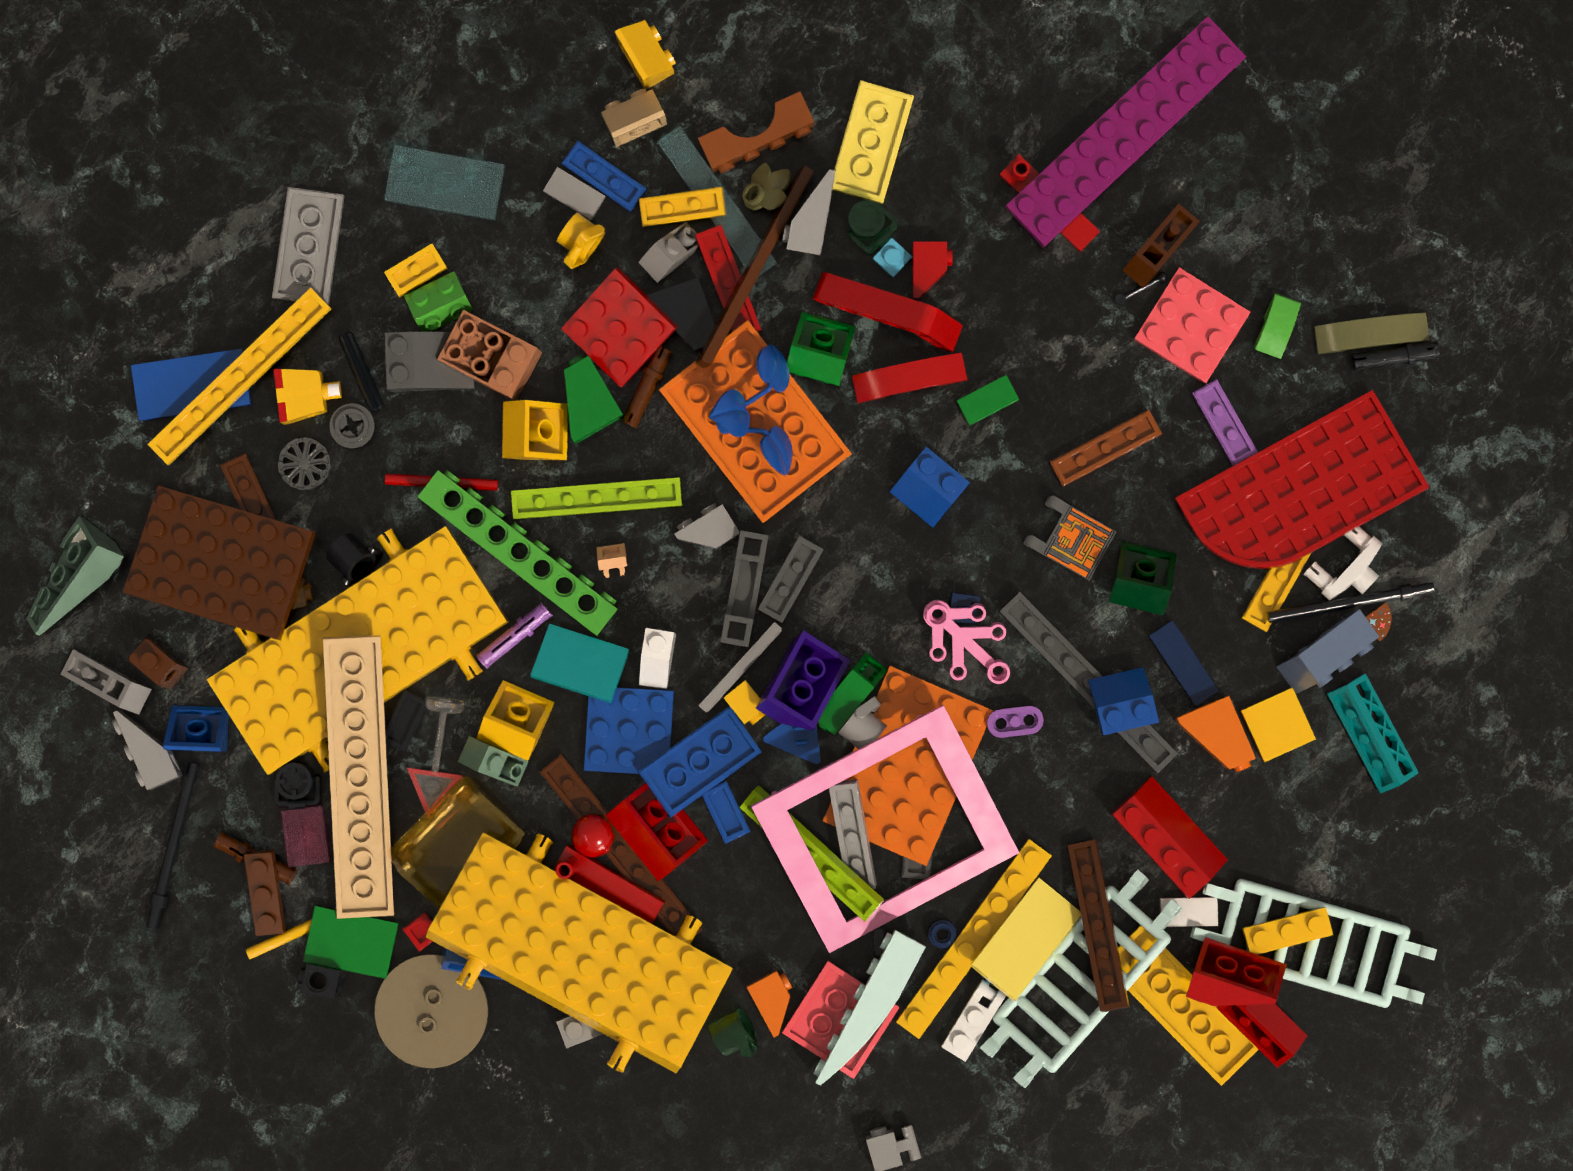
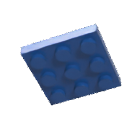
(628, 730)

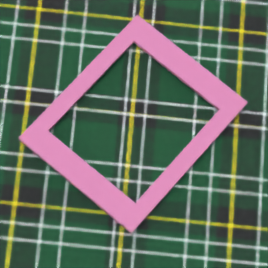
(967, 786)

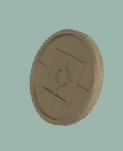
(428, 1015)

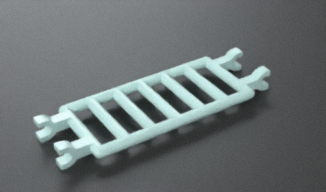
(1349, 918)
(1088, 1023)

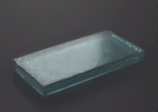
(444, 182)

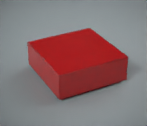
(417, 931)

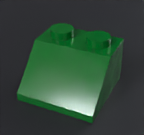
(820, 348)

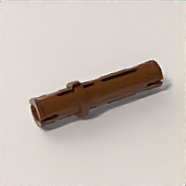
(646, 387)
(238, 849)

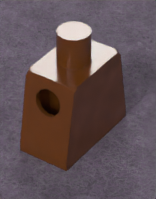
(157, 663)

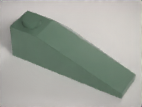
(83, 566)

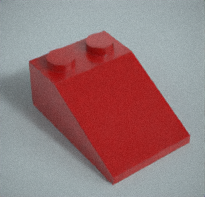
(1234, 976)

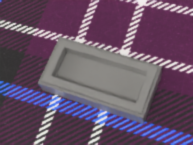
(574, 193)

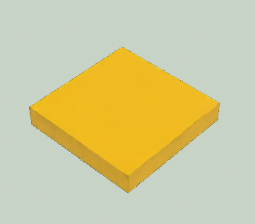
(1277, 724)

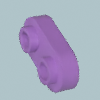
(1014, 721)

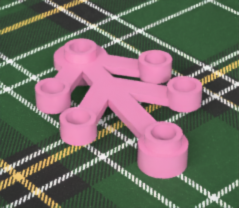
(964, 637)

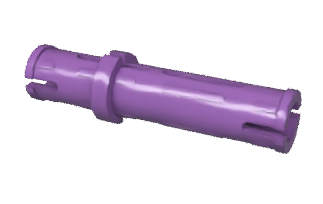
(539, 614)

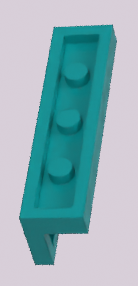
(1370, 736)

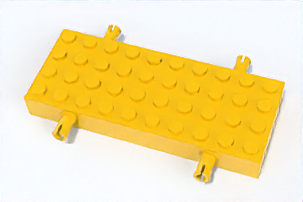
(421, 603)
(579, 952)

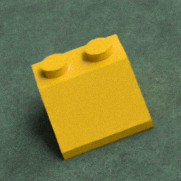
(644, 53)
(534, 430)
(515, 720)

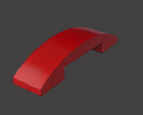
(909, 377)

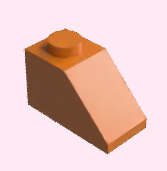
(771, 998)

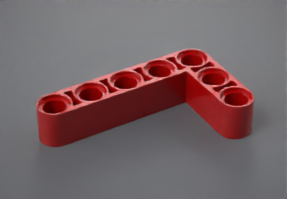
(889, 309)

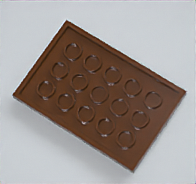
(219, 562)

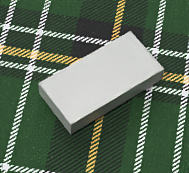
(1195, 912)

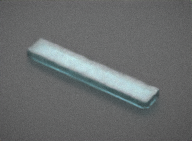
(698, 177)

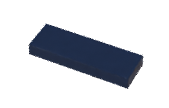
(1183, 663)

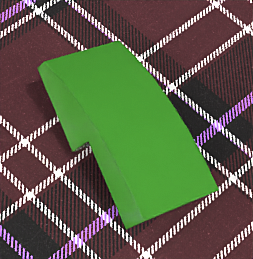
(1278, 325)

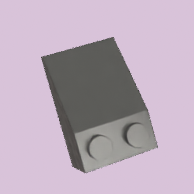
(414, 363)

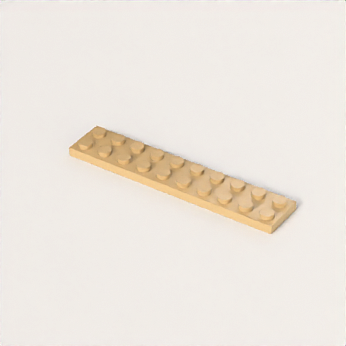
(358, 776)

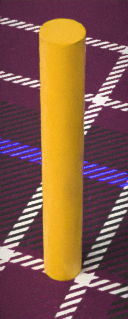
(279, 940)

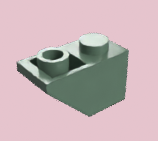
(492, 761)

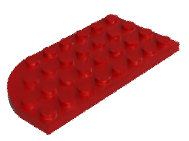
(1305, 488)

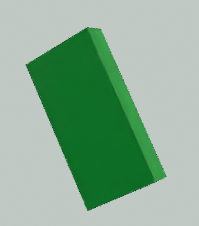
(987, 400)

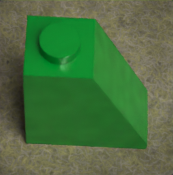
(588, 400)
(851, 693)

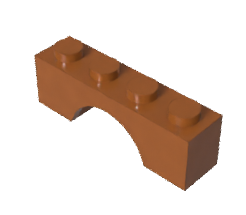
(724, 148)

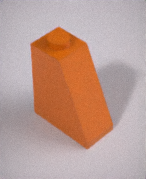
(1219, 733)

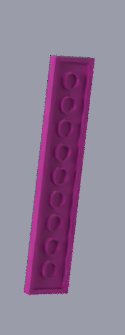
(1125, 132)

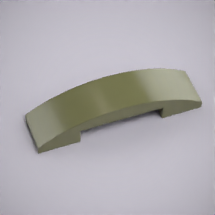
(1371, 332)

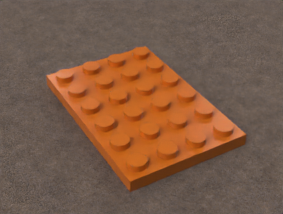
(813, 441)
(908, 792)

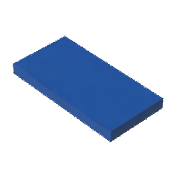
(171, 385)
(699, 761)

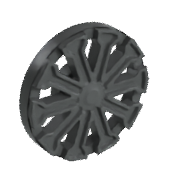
(304, 463)

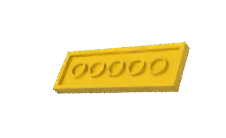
(1195, 1025)

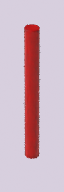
(422, 481)

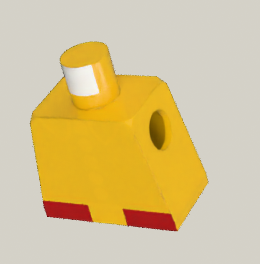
(303, 394)

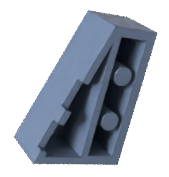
(1329, 652)

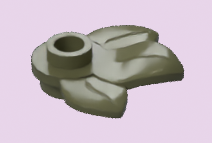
(766, 188)

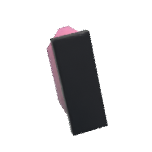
(878, 938)

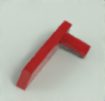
(1020, 174)
(608, 884)

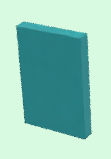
(580, 663)

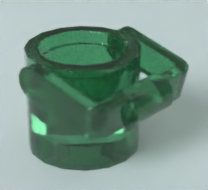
(866, 223)
(734, 1033)

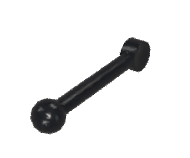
(1120, 298)

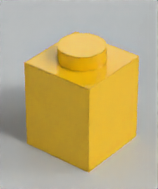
(743, 702)

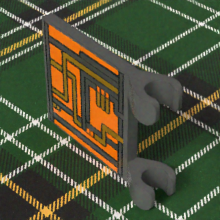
(1075, 541)

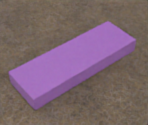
(1224, 422)

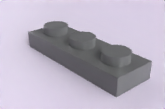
(790, 579)

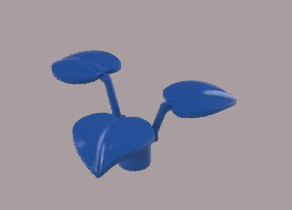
(733, 417)

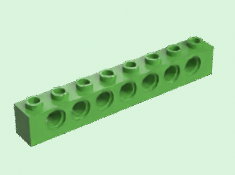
(434, 496)

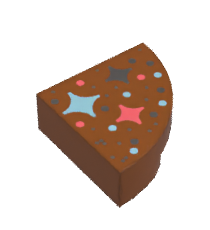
(1380, 620)

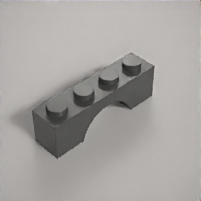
(744, 589)

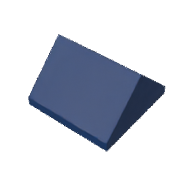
(197, 729)

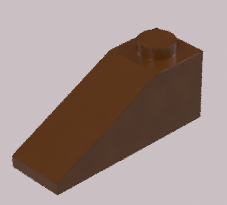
(1160, 245)

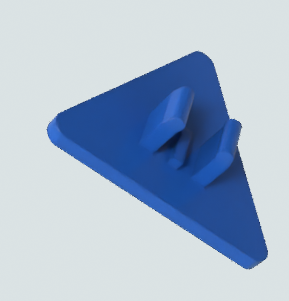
(795, 741)

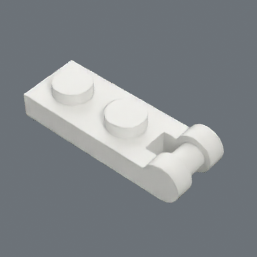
(972, 1021)

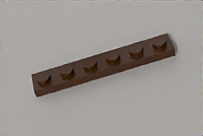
(1098, 926)

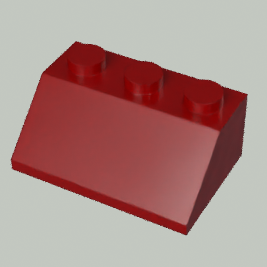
(654, 837)

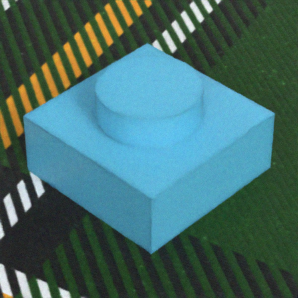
(892, 258)

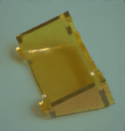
(445, 836)

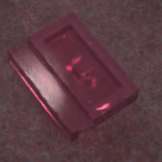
(305, 836)

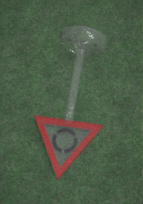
(434, 784)

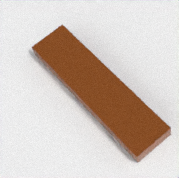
(1105, 448)

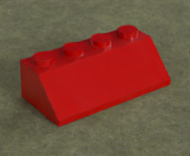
(1169, 837)

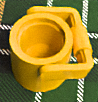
(581, 240)

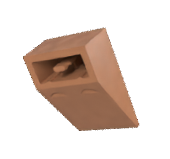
(490, 355)

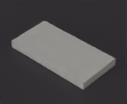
(308, 244)

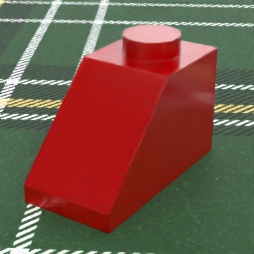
(928, 266)

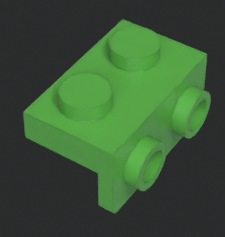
(438, 302)

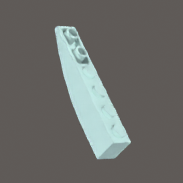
(873, 1002)

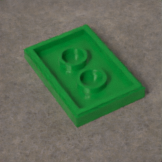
(351, 944)

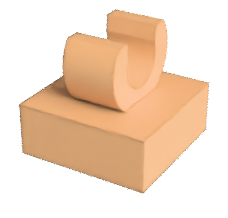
(612, 557)

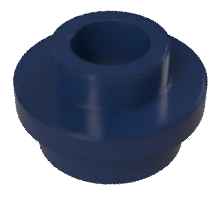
(942, 943)

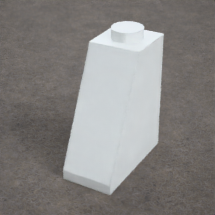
(656, 658)

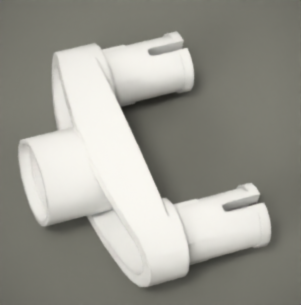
(1357, 574)

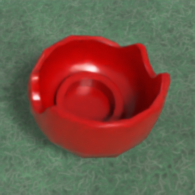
(592, 836)

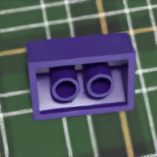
(803, 682)

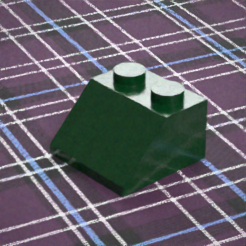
(1143, 578)

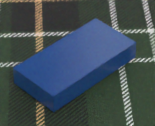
(726, 812)

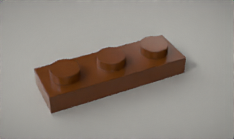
(264, 892)

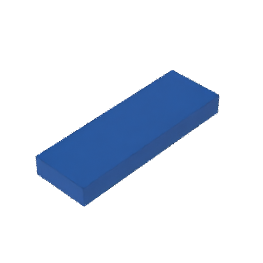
(604, 176)

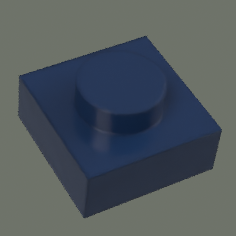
(960, 600)

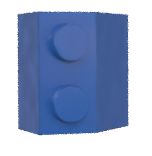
(929, 487)
(1123, 701)

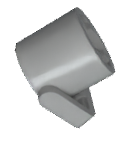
(863, 725)

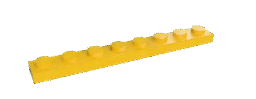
(239, 376)
(973, 938)

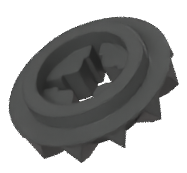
(340, 421)

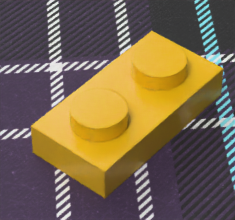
(415, 270)

